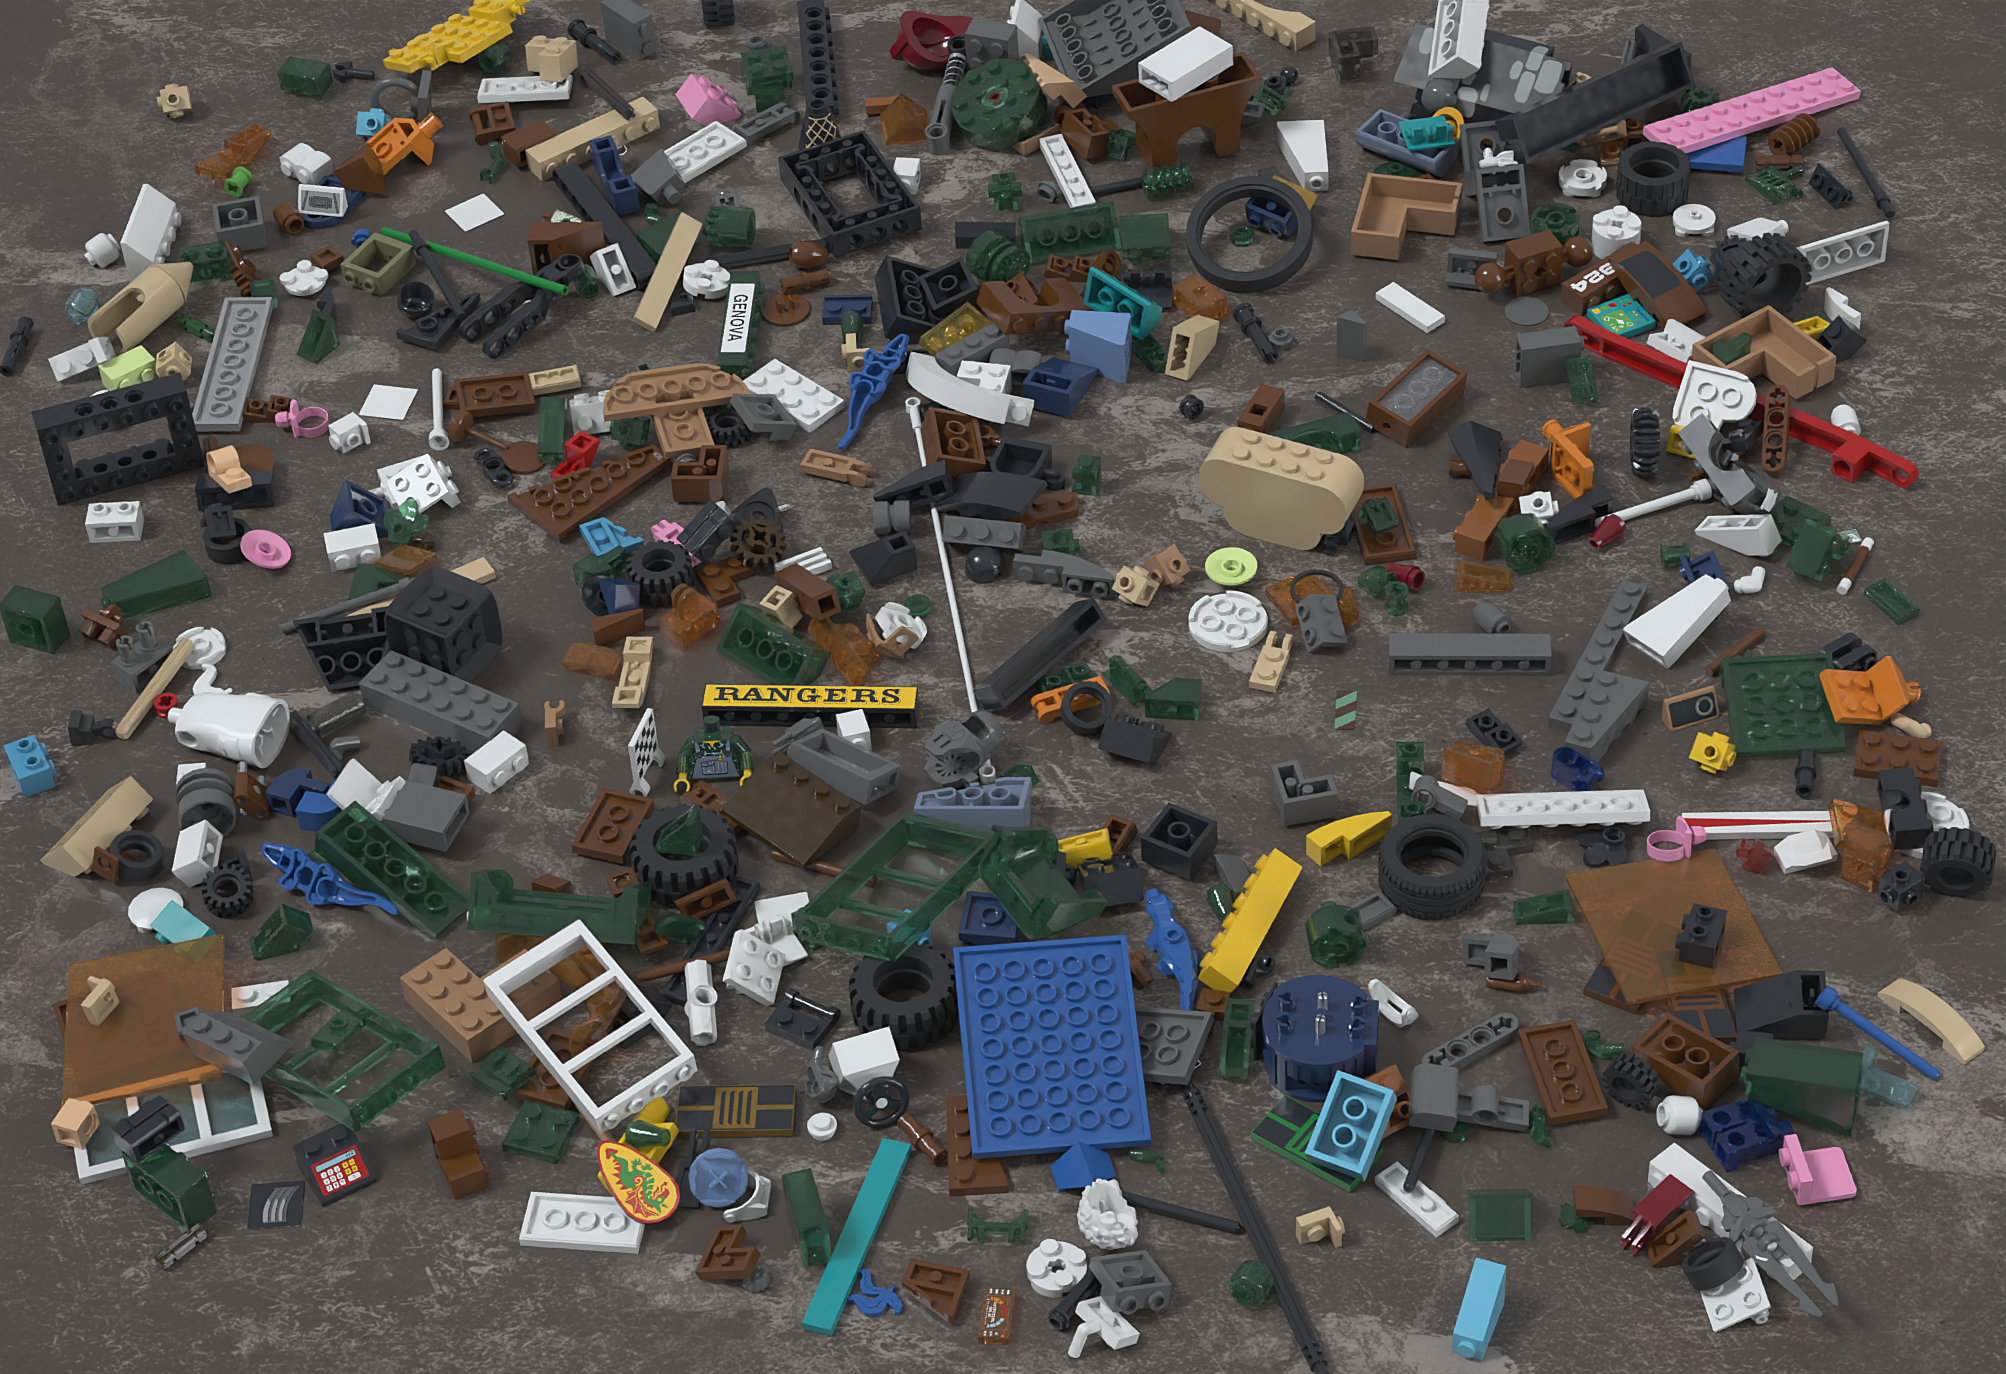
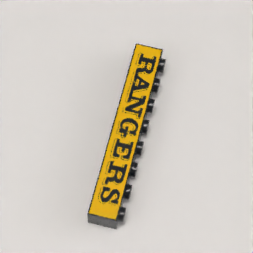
(791, 703)

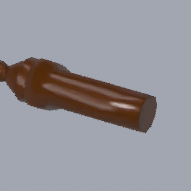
(1519, 984)

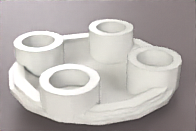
(149, 905)

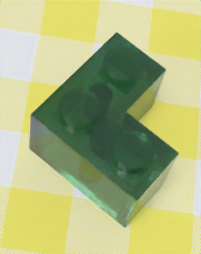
(1816, 548)

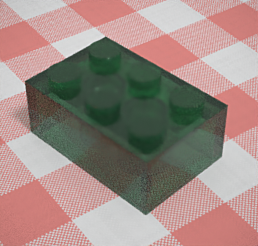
(173, 1186)

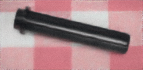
(1060, 1316)

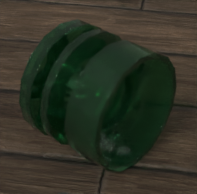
(996, 258)

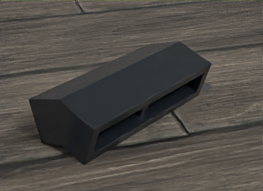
(968, 231)

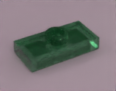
(338, 1031)

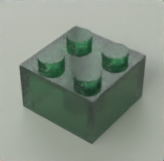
(34, 619)

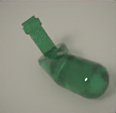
(1147, 1155)

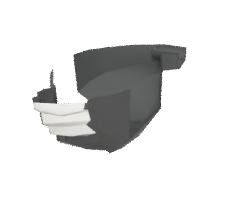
(1772, 489)

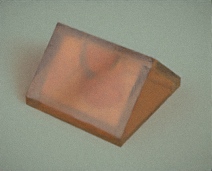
(903, 122)

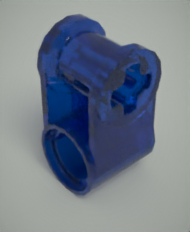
(1574, 769)

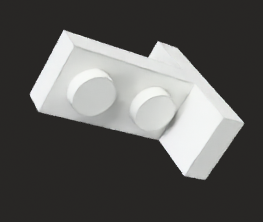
(82, 358)

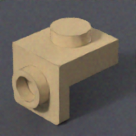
(852, 354)

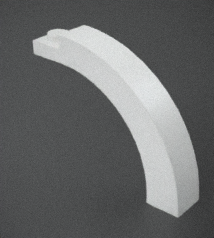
(950, 391)

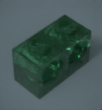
(208, 260)

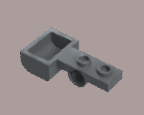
(1439, 1103)

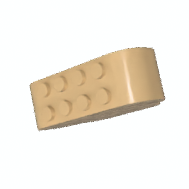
(1280, 487)

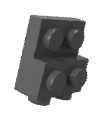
(765, 415)
(1131, 1281)

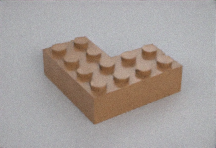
(1401, 204)
(1777, 351)
(459, 1005)

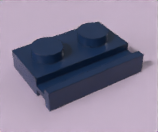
(836, 305)

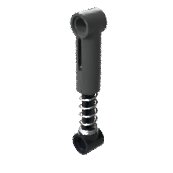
(942, 117)

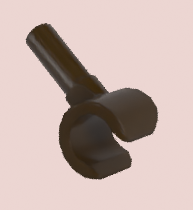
(425, 541)

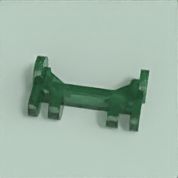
(977, 1225)

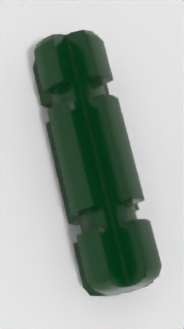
(196, 327)

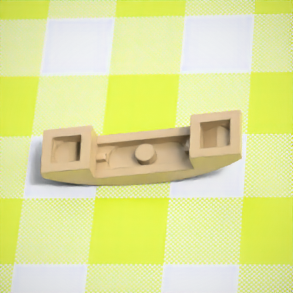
(634, 673)
(1937, 1015)

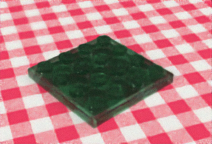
(1780, 705)

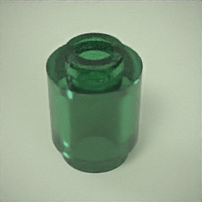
(587, 283)

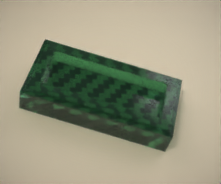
(1891, 601)

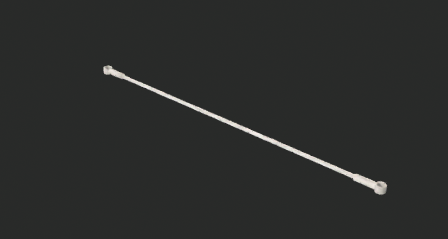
(913, 407)

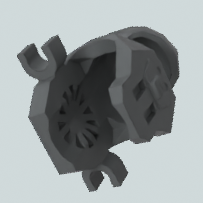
(967, 744)

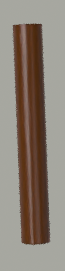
(1737, 649)

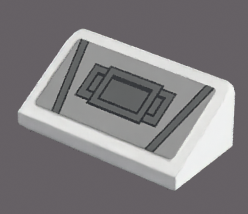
(322, 200)

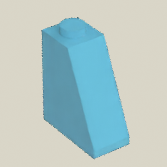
(1479, 1309)

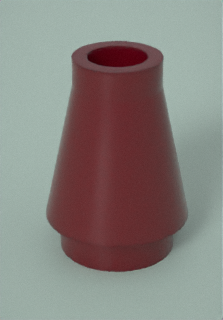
(1607, 531)
(1408, 574)

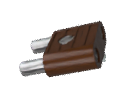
(250, 793)

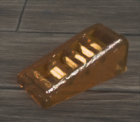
(1480, 577)

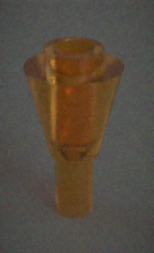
(1347, 607)

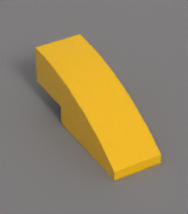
(1347, 836)

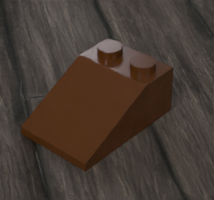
(1688, 1059)

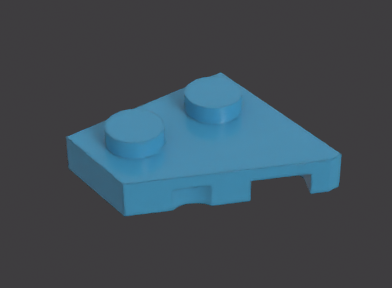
(603, 536)

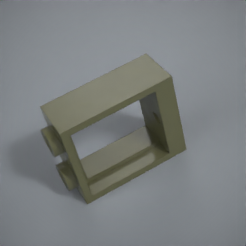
(397, 253)

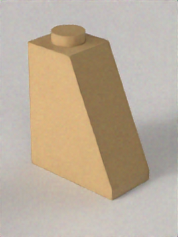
(1190, 345)

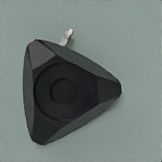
(760, 504)

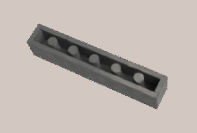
(1469, 654)

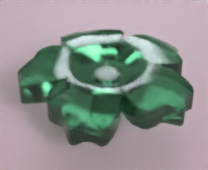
(1569, 1220)

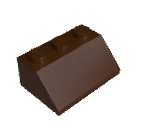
(953, 438)

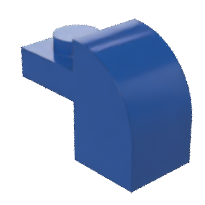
(316, 810)

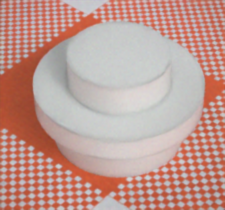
(822, 1126)

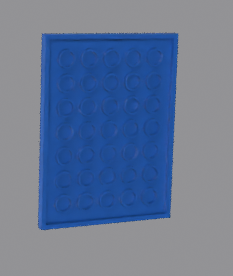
(1050, 1046)

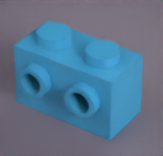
(30, 766)

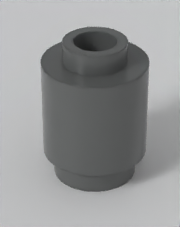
(1491, 618)

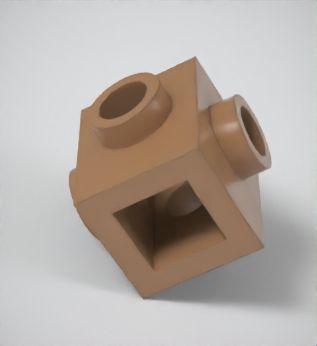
(1167, 566)

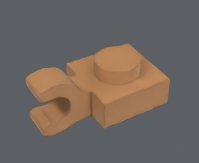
(553, 723)

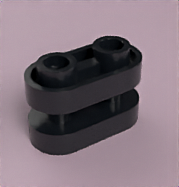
(1850, 653)

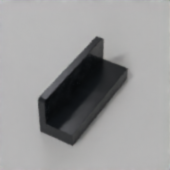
(258, 495)

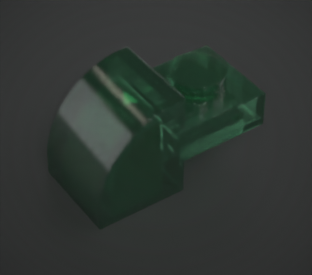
(1734, 349)
(608, 565)

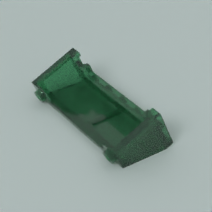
(500, 908)

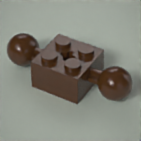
(1533, 263)

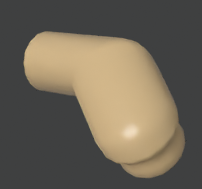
(1910, 726)

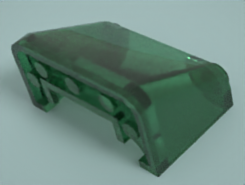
(1031, 887)

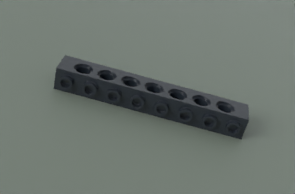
(817, 53)

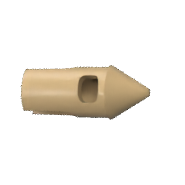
(134, 318)

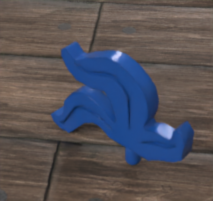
(882, 1298)

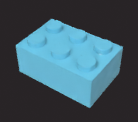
(1351, 1125)

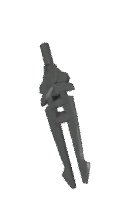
(1743, 1217)

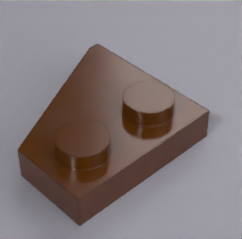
(936, 1286)

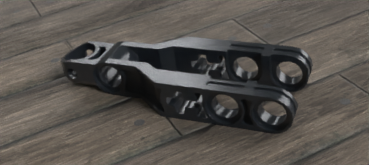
(510, 299)

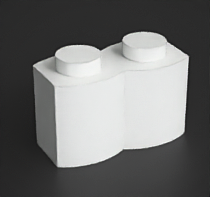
(306, 164)

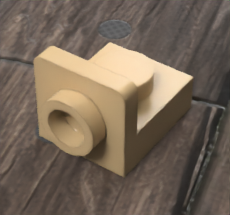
(100, 1000)
(1319, 1224)

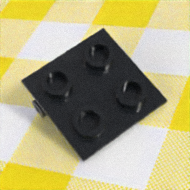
(1155, 288)

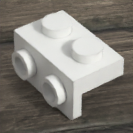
(1675, 340)

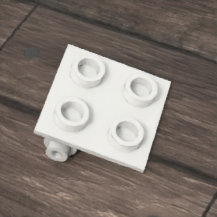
(780, 937)
(1737, 1299)

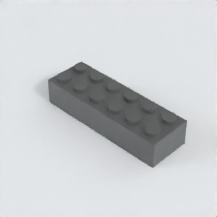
(438, 702)

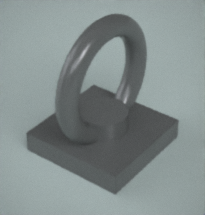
(421, 96)

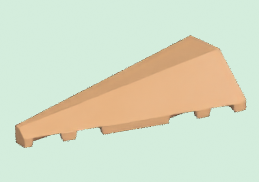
(1053, 81)

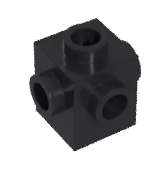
(1901, 886)

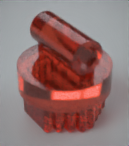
(1754, 856)

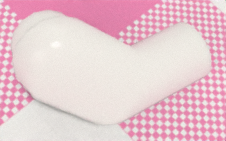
(1751, 583)

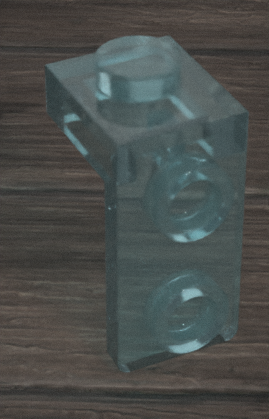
(1883, 1084)

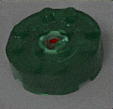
(998, 103)

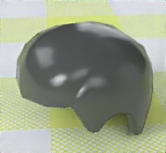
(1438, 94)

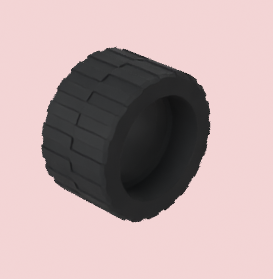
(1653, 178)

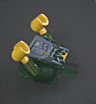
(714, 754)

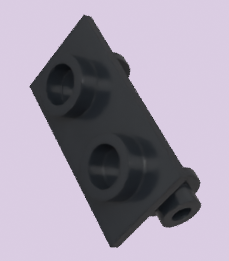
(1829, 187)

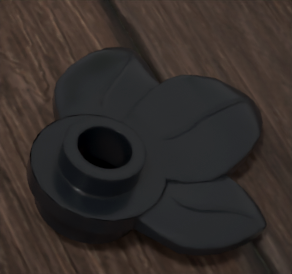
(1603, 846)

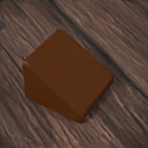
(550, 883)

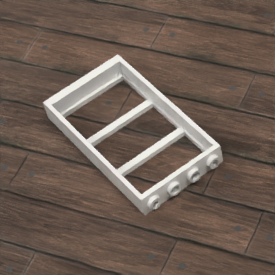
(544, 957)

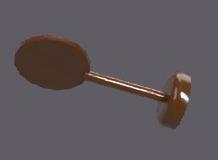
(517, 457)

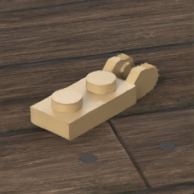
(1271, 664)

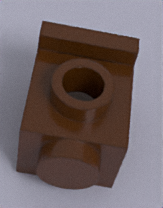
(1634, 131)

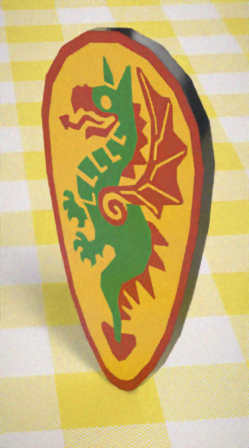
(638, 1183)

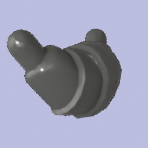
(819, 1079)

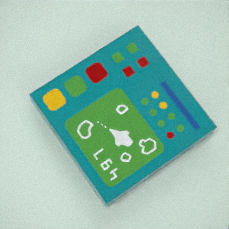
(1622, 316)

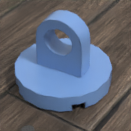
(718, 1177)

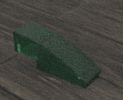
(1236, 1039)

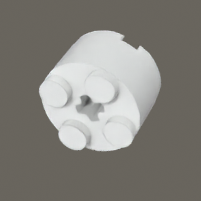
(1614, 230)

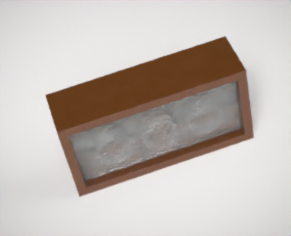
(1416, 398)

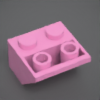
(707, 101)

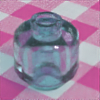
(82, 305)

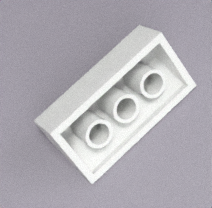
(1458, 38)
(149, 231)
(1846, 251)

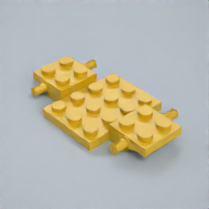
(458, 37)

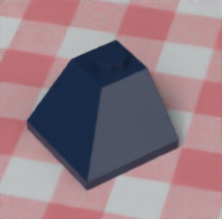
(358, 508)

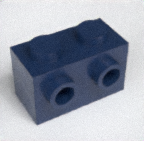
(1270, 216)

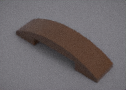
(648, 939)

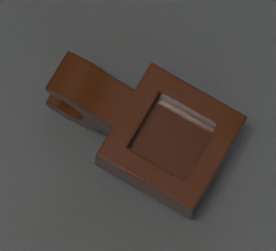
(1214, 1002)

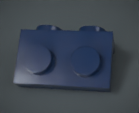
(1701, 566)

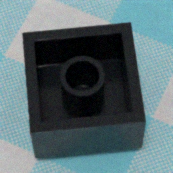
(1179, 841)

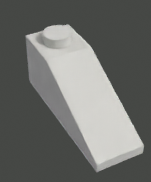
(1742, 533)

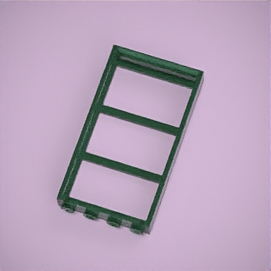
(908, 829)
(307, 992)

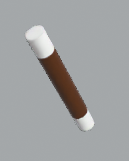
(1855, 566)

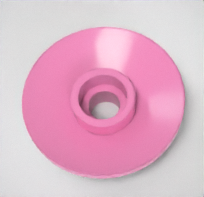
(265, 549)

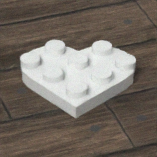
(1714, 392)

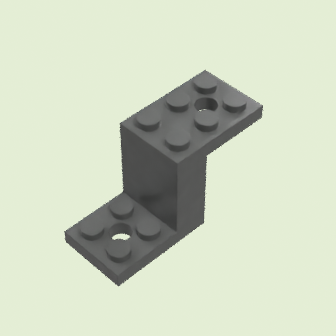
(1494, 186)

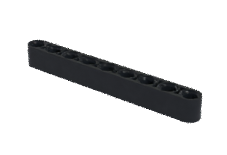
(594, 208)

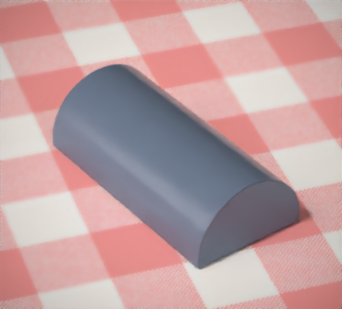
(1384, 137)

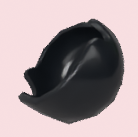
(415, 299)
(984, 564)

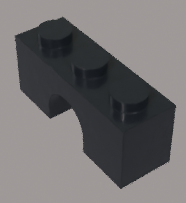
(1909, 822)

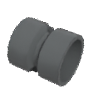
(891, 517)

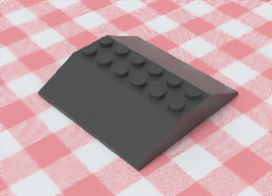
(1106, 39)

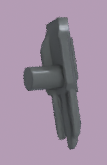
(797, 731)

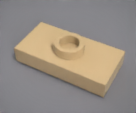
(555, 380)

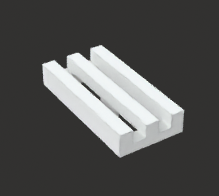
(813, 561)

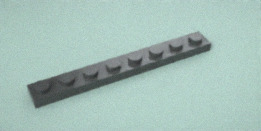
(1598, 651)

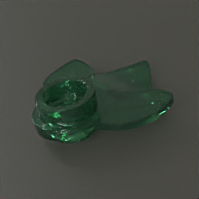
(404, 522)

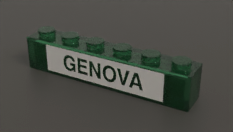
(740, 323)

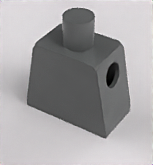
(659, 179)

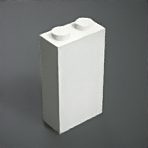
(1185, 63)

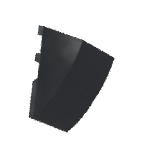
(345, 646)

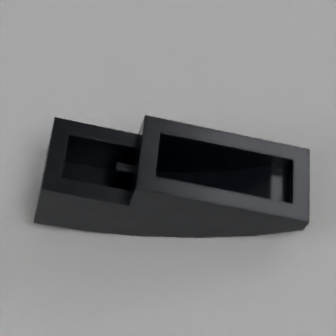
(1580, 514)

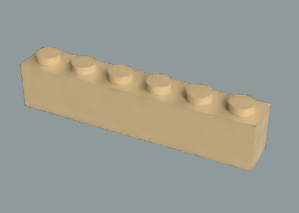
(574, 143)

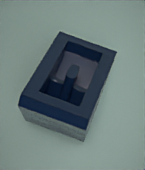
(620, 595)

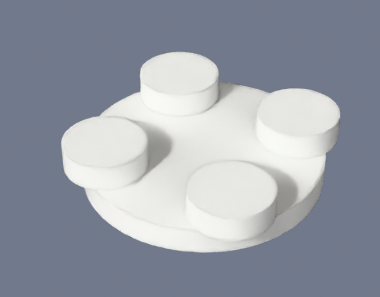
(1694, 220)
(304, 279)

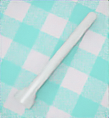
(438, 436)
(1698, 491)

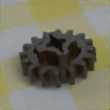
(758, 543)

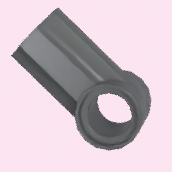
(1439, 799)

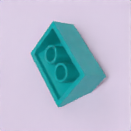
(1110, 295)

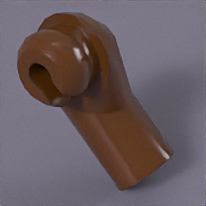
(1138, 970)

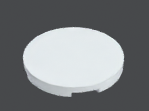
(1228, 621)
(1941, 812)

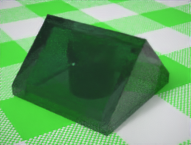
(1499, 1214)

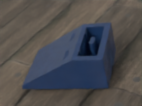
(1058, 385)

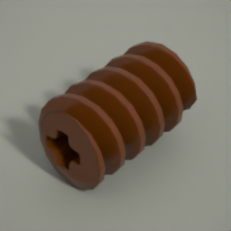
(1793, 135)

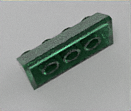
(1069, 232)
(771, 648)

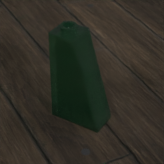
(158, 586)

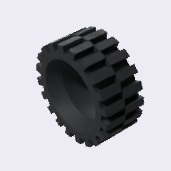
(1752, 261)

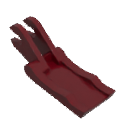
(1654, 1211)

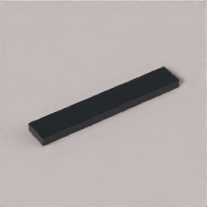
(716, 934)

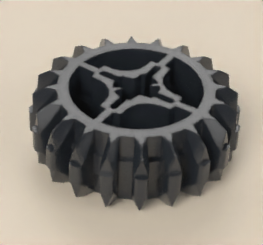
(1644, 441)

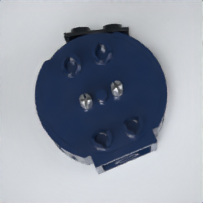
(1313, 1031)

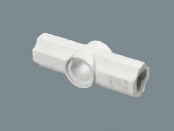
(700, 1002)

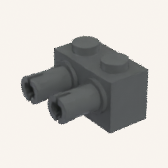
(139, 661)

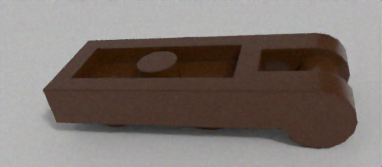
(707, 796)

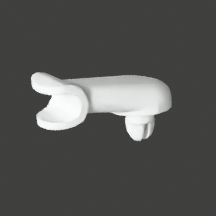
(1503, 159)

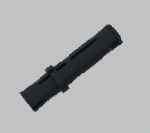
(23, 328)

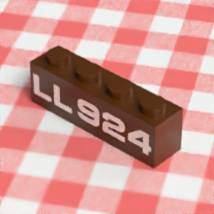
(1593, 285)

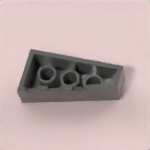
(1605, 712)

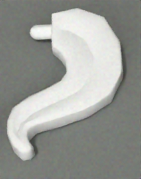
(205, 681)

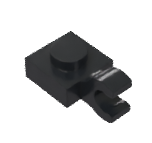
(1341, 537)

